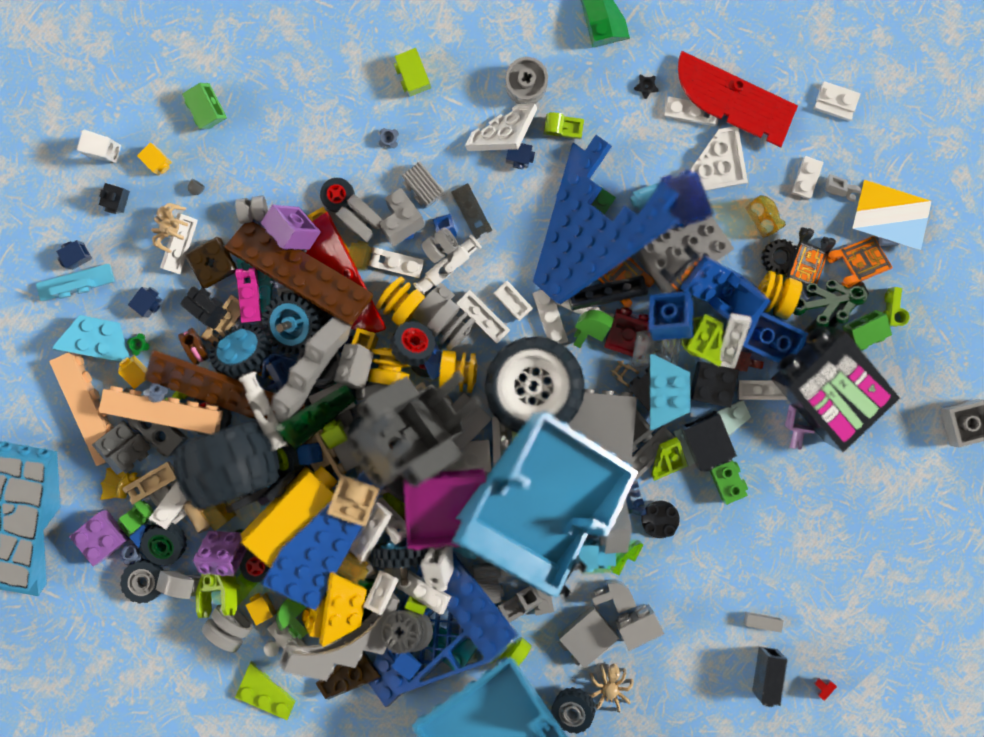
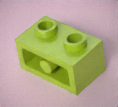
(413, 72)

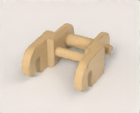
(620, 377)

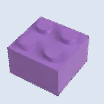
(290, 227)
(99, 537)

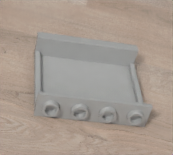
(608, 421)

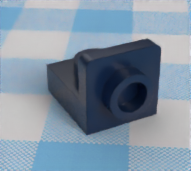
(279, 374)

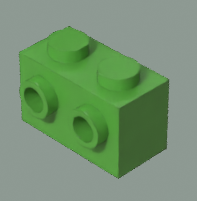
(204, 106)
(868, 329)
(729, 482)

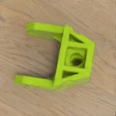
(212, 583)

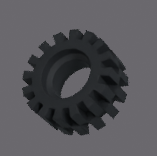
(769, 251)

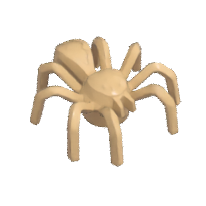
(168, 225)
(610, 688)

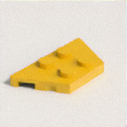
(342, 609)

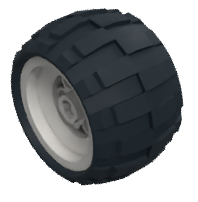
(522, 357)
(225, 465)

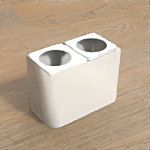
(98, 147)

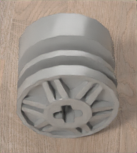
(450, 325)

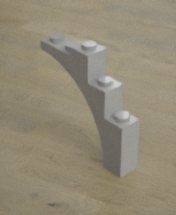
(306, 372)
(319, 660)

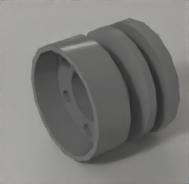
(416, 633)

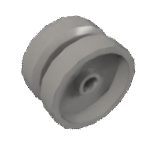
(526, 69)
(359, 218)
(227, 631)

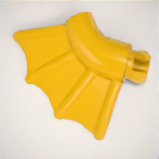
(113, 484)

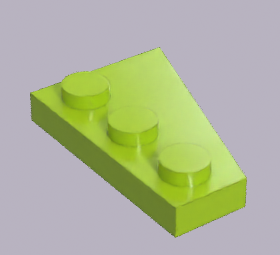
(264, 693)

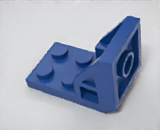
(725, 290)

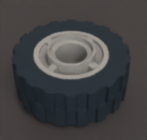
(131, 583)
(579, 701)

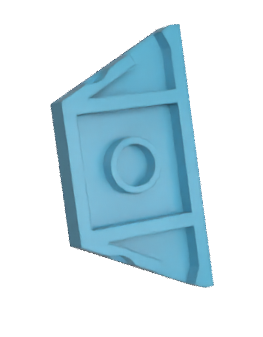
(94, 339)
(667, 392)

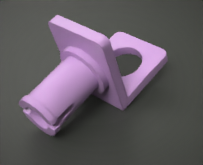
(798, 430)

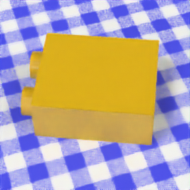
(289, 513)

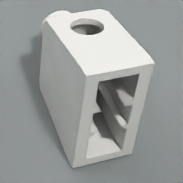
(438, 567)

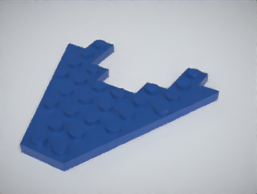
(583, 240)

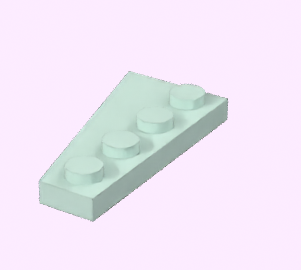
(732, 419)

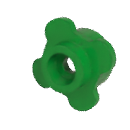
(132, 342)

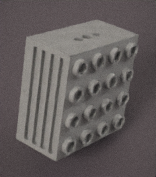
(668, 248)

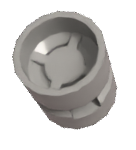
(251, 209)
(437, 246)

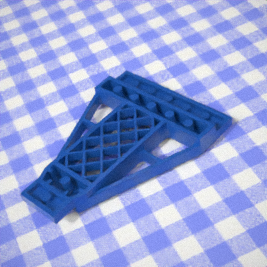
(477, 620)

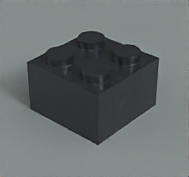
(714, 384)

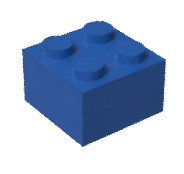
(671, 316)

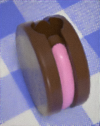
(193, 346)

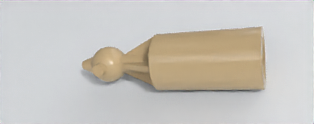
(195, 517)

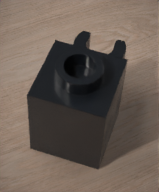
(113, 198)

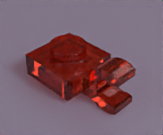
(744, 362)

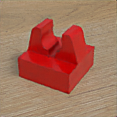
(826, 689)

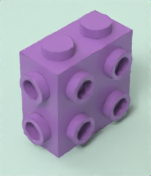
(220, 553)

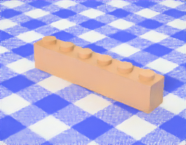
(82, 400)
(165, 412)

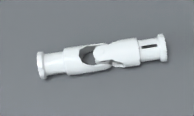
(450, 263)
(261, 407)

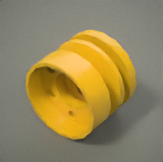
(782, 296)
(400, 301)
(451, 365)
(389, 368)

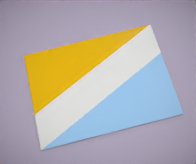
(892, 214)

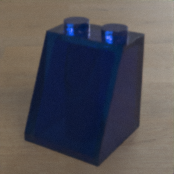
(692, 202)

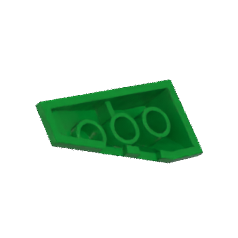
(604, 22)

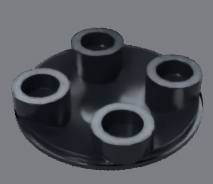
(661, 519)

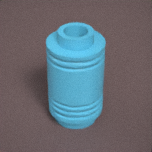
(641, 196)

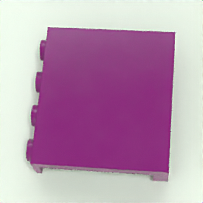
(435, 505)

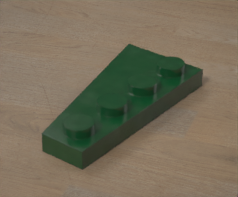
(313, 418)

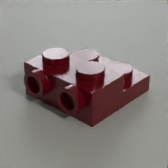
(624, 330)

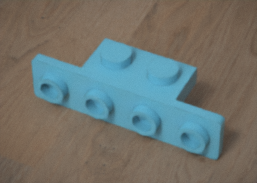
(76, 282)

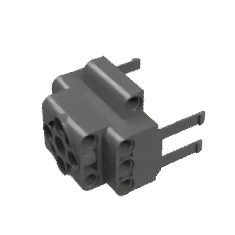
(418, 427)

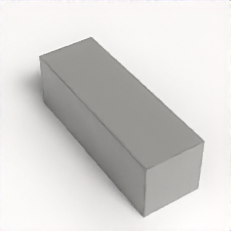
(763, 622)

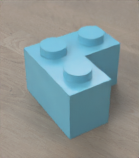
(593, 556)

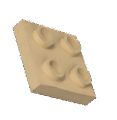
(353, 500)

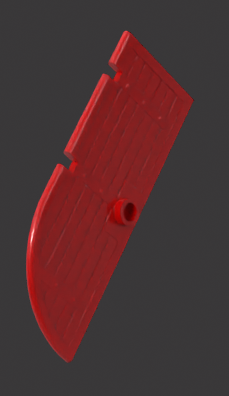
(743, 102)
(332, 252)

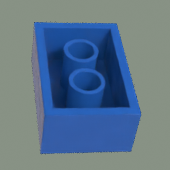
(773, 338)

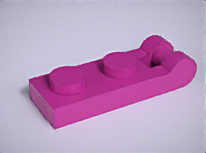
(248, 295)

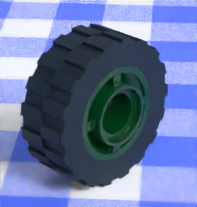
(166, 553)

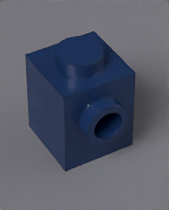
(520, 157)
(73, 254)
(146, 301)

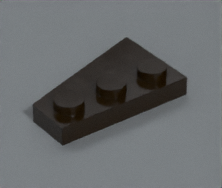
(348, 678)

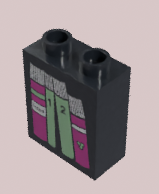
(834, 387)

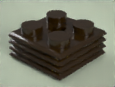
(199, 259)

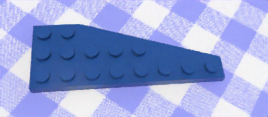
(315, 551)

